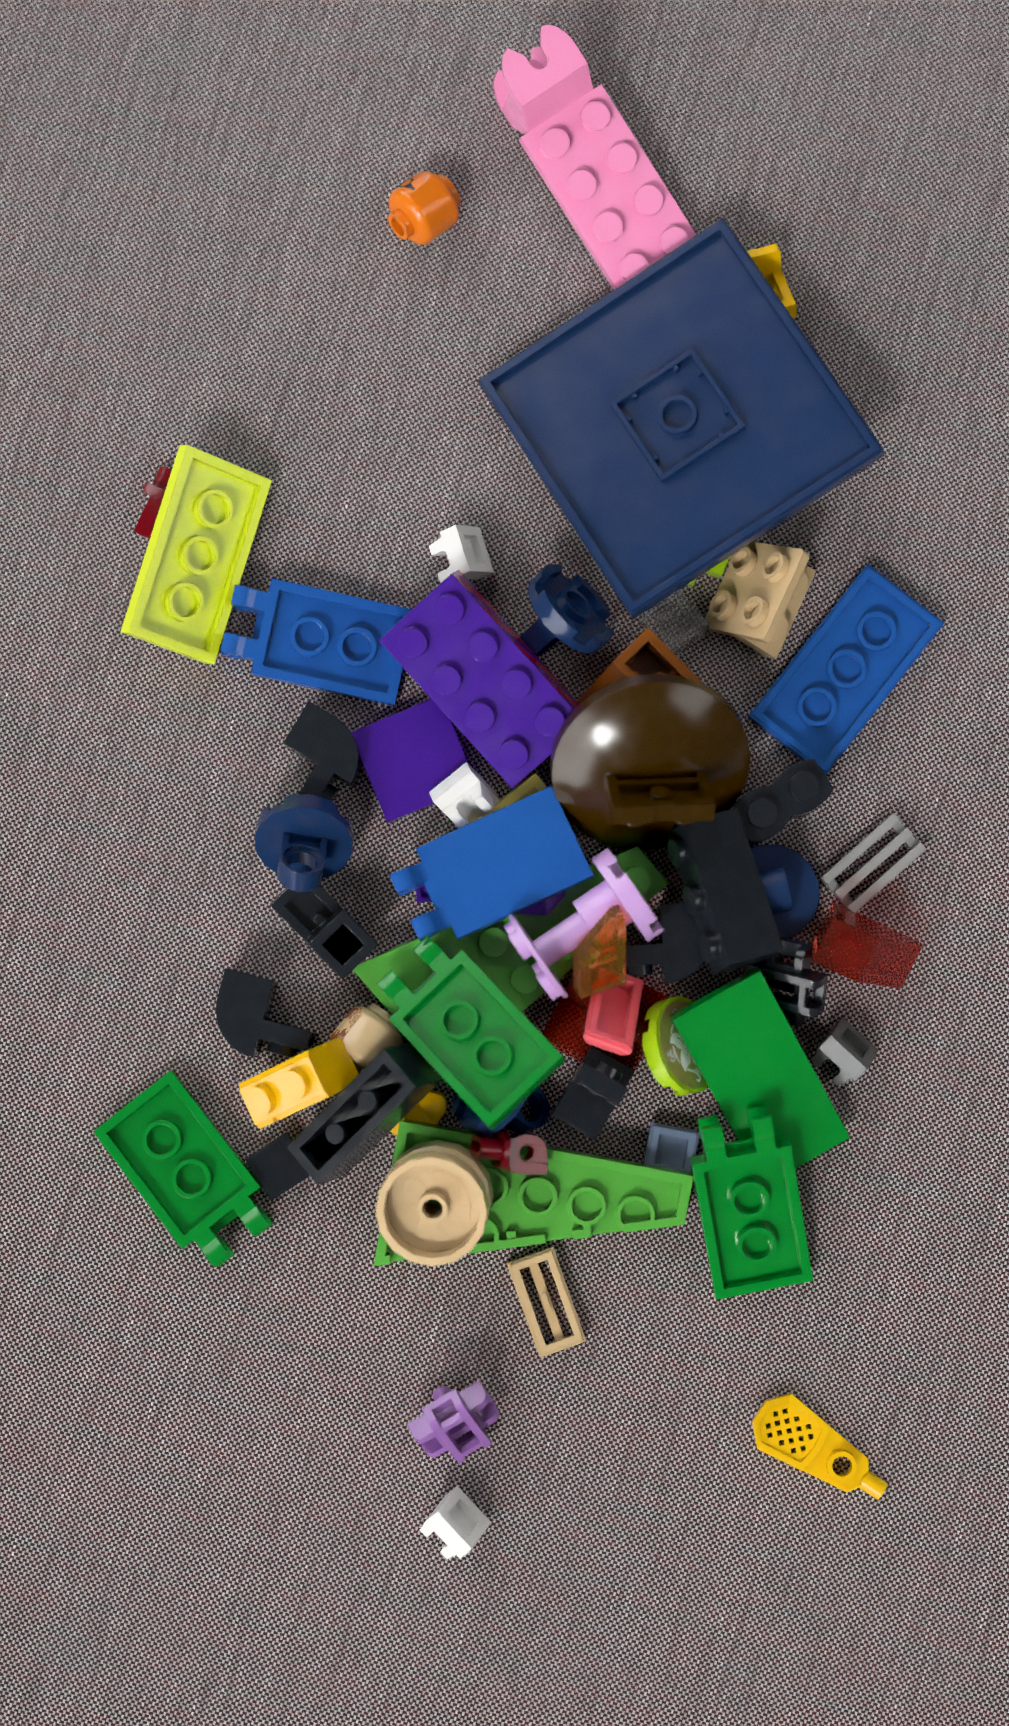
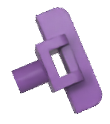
(451, 1417)

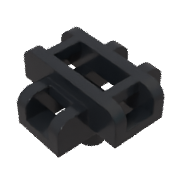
(795, 979)

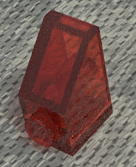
(864, 949)

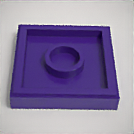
(409, 757)

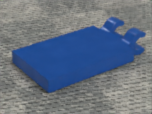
(318, 640)
(495, 867)

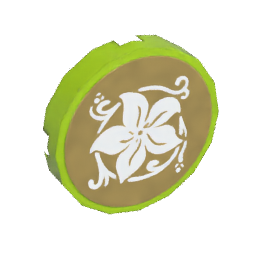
(666, 1051)

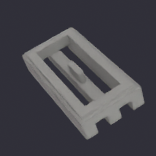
(904, 836)

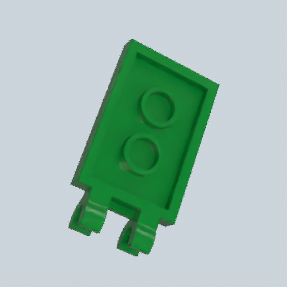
(471, 1034)
(184, 1167)
(750, 1209)

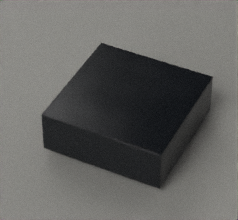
(276, 1167)

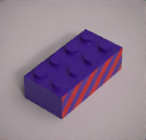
(482, 677)

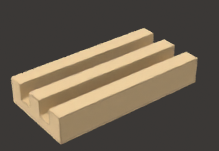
(531, 1261)

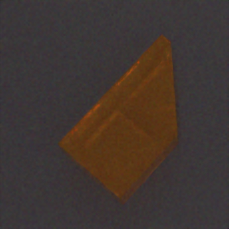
(601, 955)

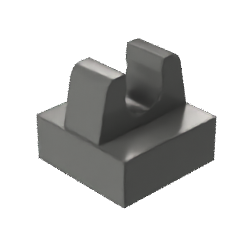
(847, 1050)

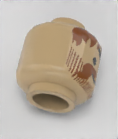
(367, 1034)

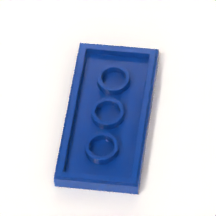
(846, 669)

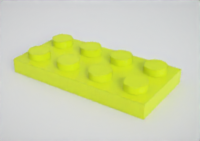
(196, 555)

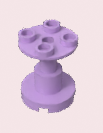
(590, 907)

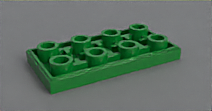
(757, 1061)

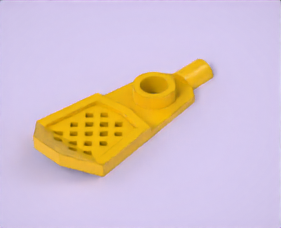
(819, 1450)

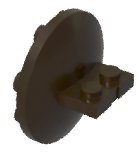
(648, 759)

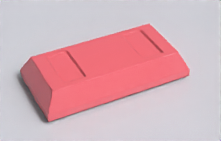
(614, 1017)

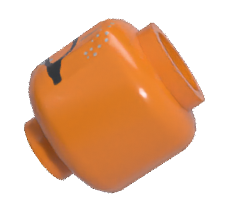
(423, 207)

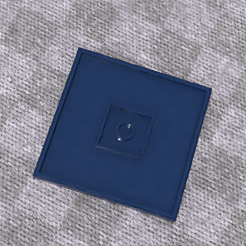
(680, 418)

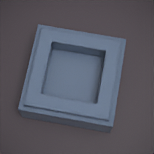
(670, 1146)

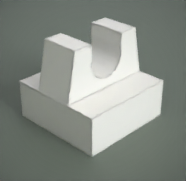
(464, 551)
(464, 796)
(456, 1523)

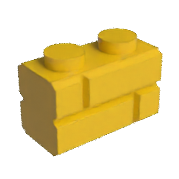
(298, 1082)

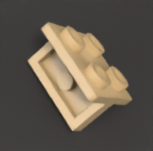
(761, 596)

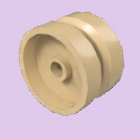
(426, 1231)

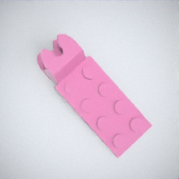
(589, 158)

